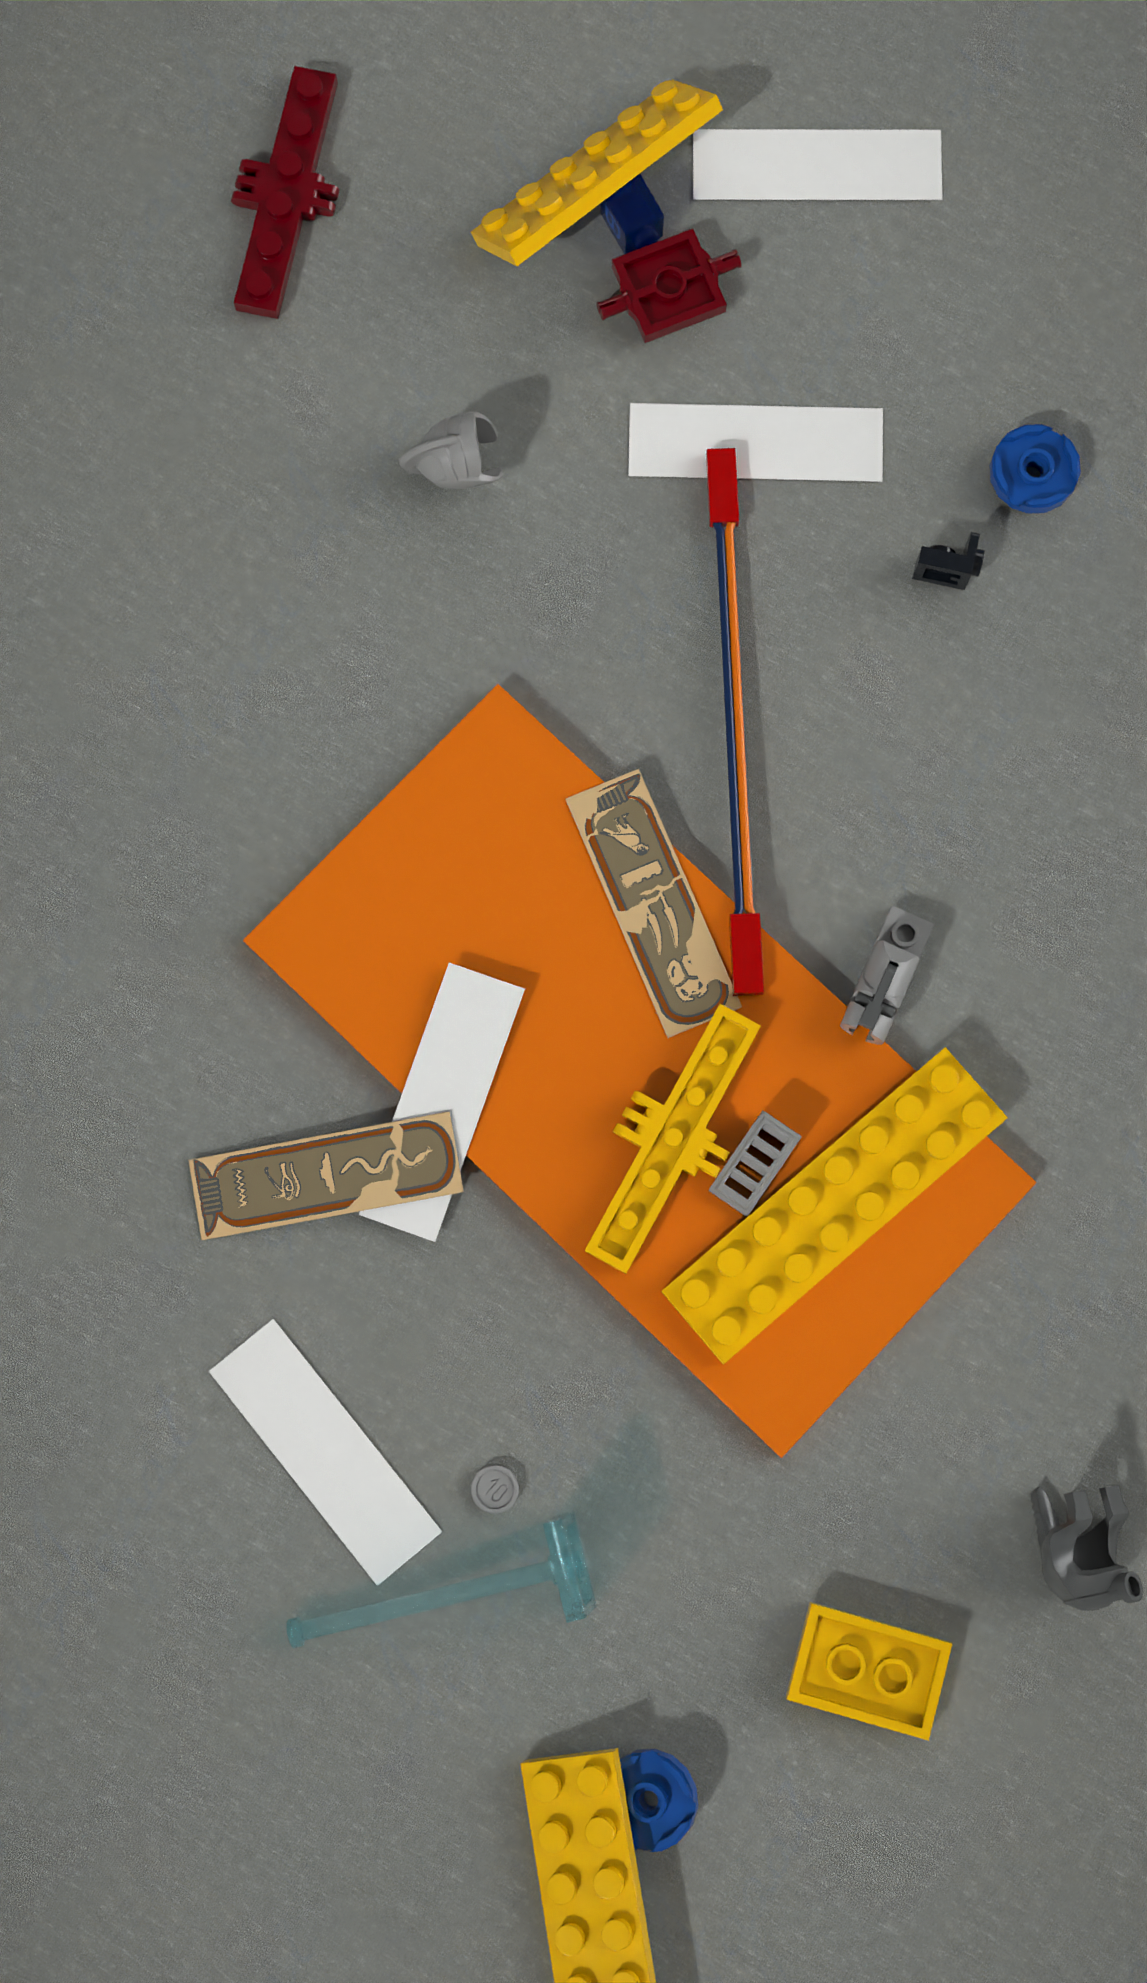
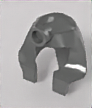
(1084, 1568)

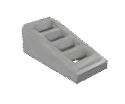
(777, 1130)

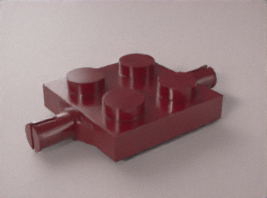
(669, 285)

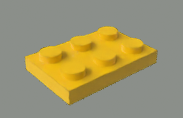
(869, 1671)

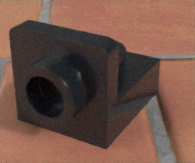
(946, 567)

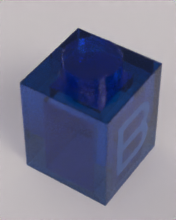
(633, 216)

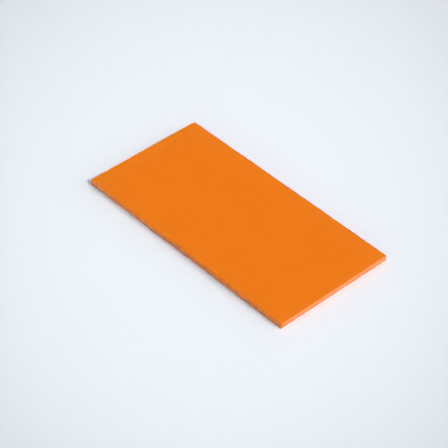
(490, 874)

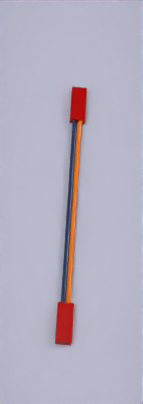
(744, 928)

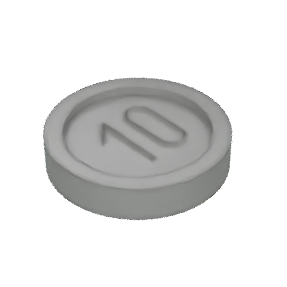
(495, 1489)

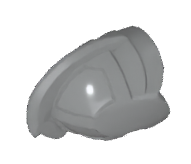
(451, 452)

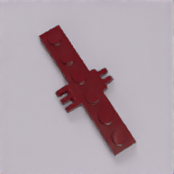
(285, 192)

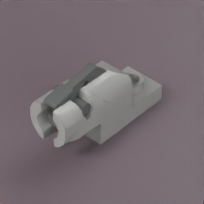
(887, 974)

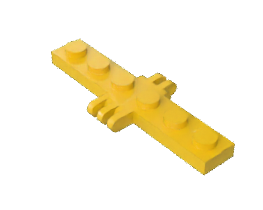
(672, 1138)

